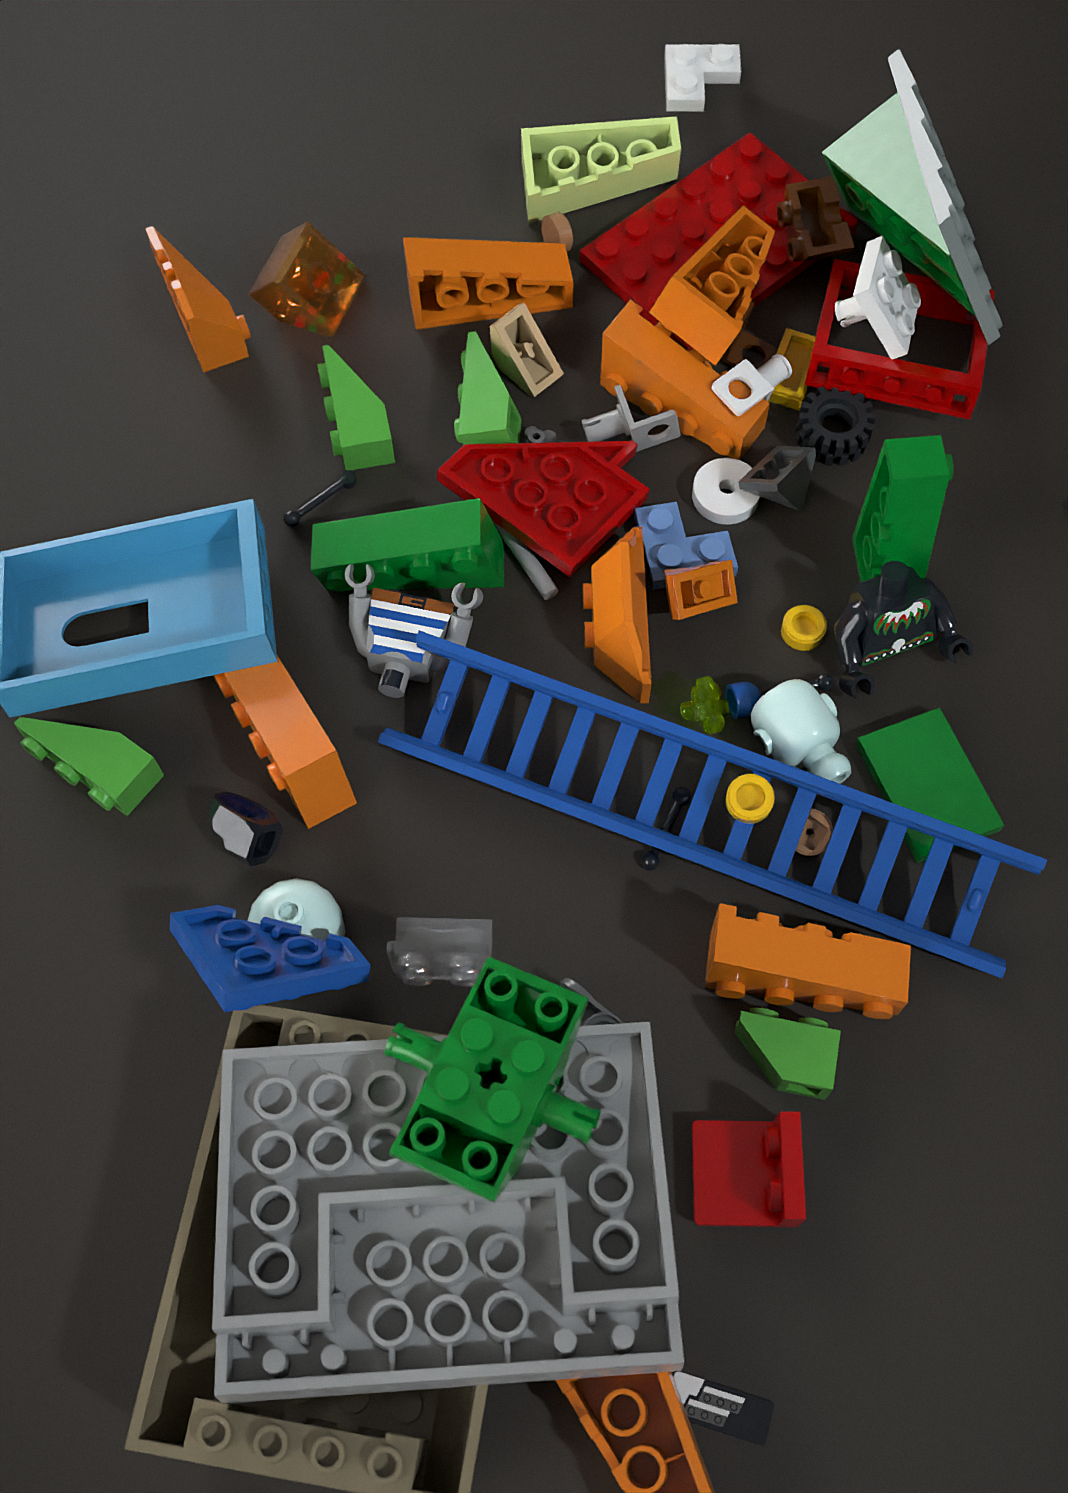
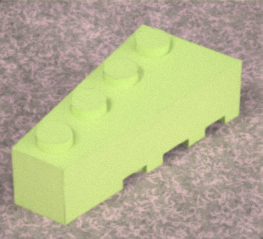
(596, 162)

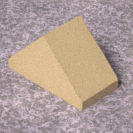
(522, 351)

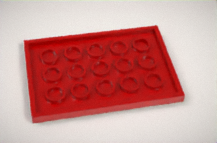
(661, 236)

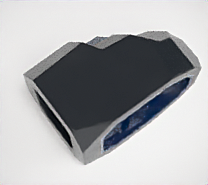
(245, 827)

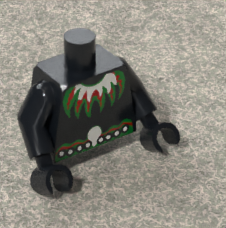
(889, 618)

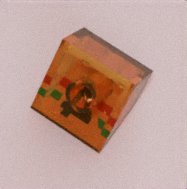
(307, 282)

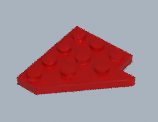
(551, 494)

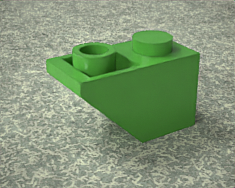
(790, 1053)

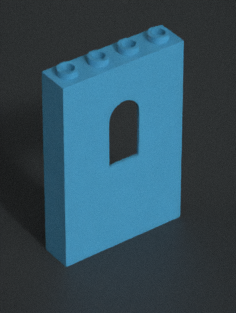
(203, 595)

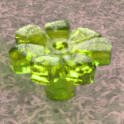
(706, 705)

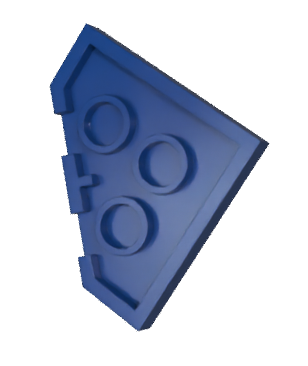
(265, 961)

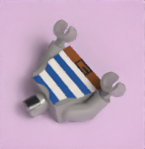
(387, 626)

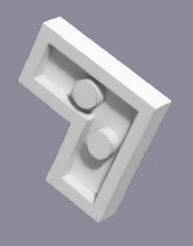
(692, 67)

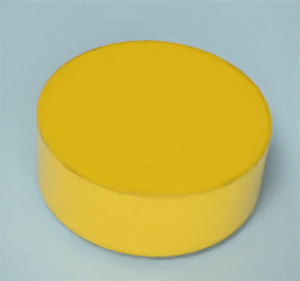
(803, 627)
(749, 798)

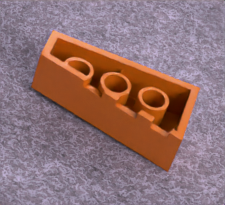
(484, 279)

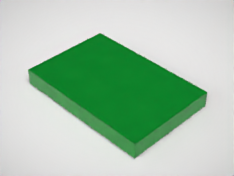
(928, 772)

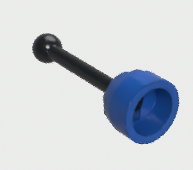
(744, 695)

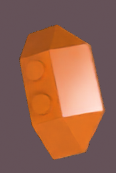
(620, 616)

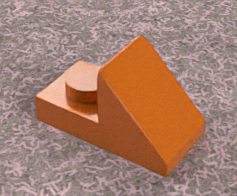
(700, 588)

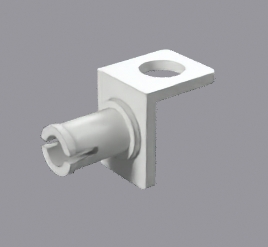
(759, 380)

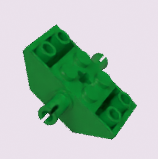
(509, 1032)

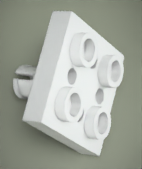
(883, 298)

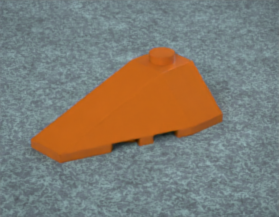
(204, 311)

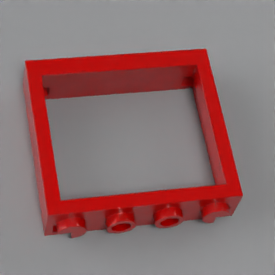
(897, 379)

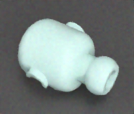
(801, 729)

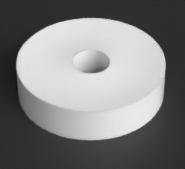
(715, 504)

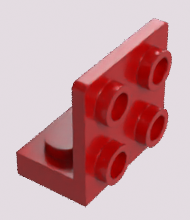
(748, 1172)

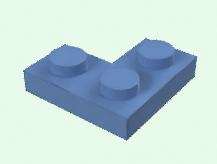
(669, 548)

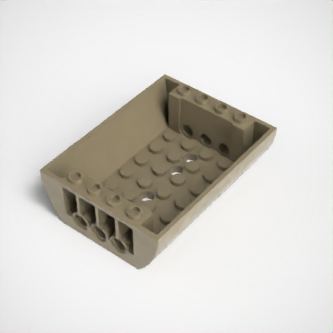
(338, 1441)

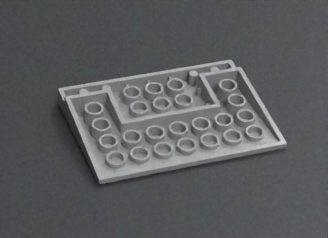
(388, 1279)

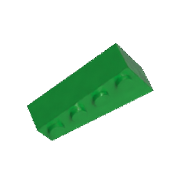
(903, 505)
(412, 549)

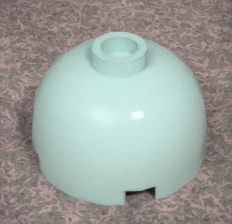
(301, 904)

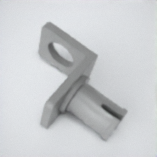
(621, 421)

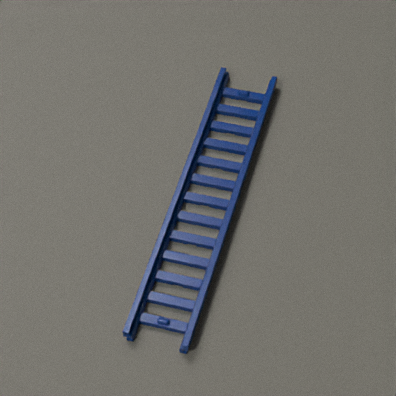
(685, 845)

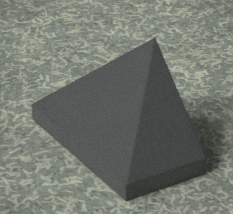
(782, 476)

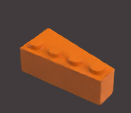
(715, 286)
(667, 377)
(291, 738)
(806, 965)
(641, 1431)

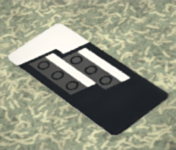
(725, 1408)

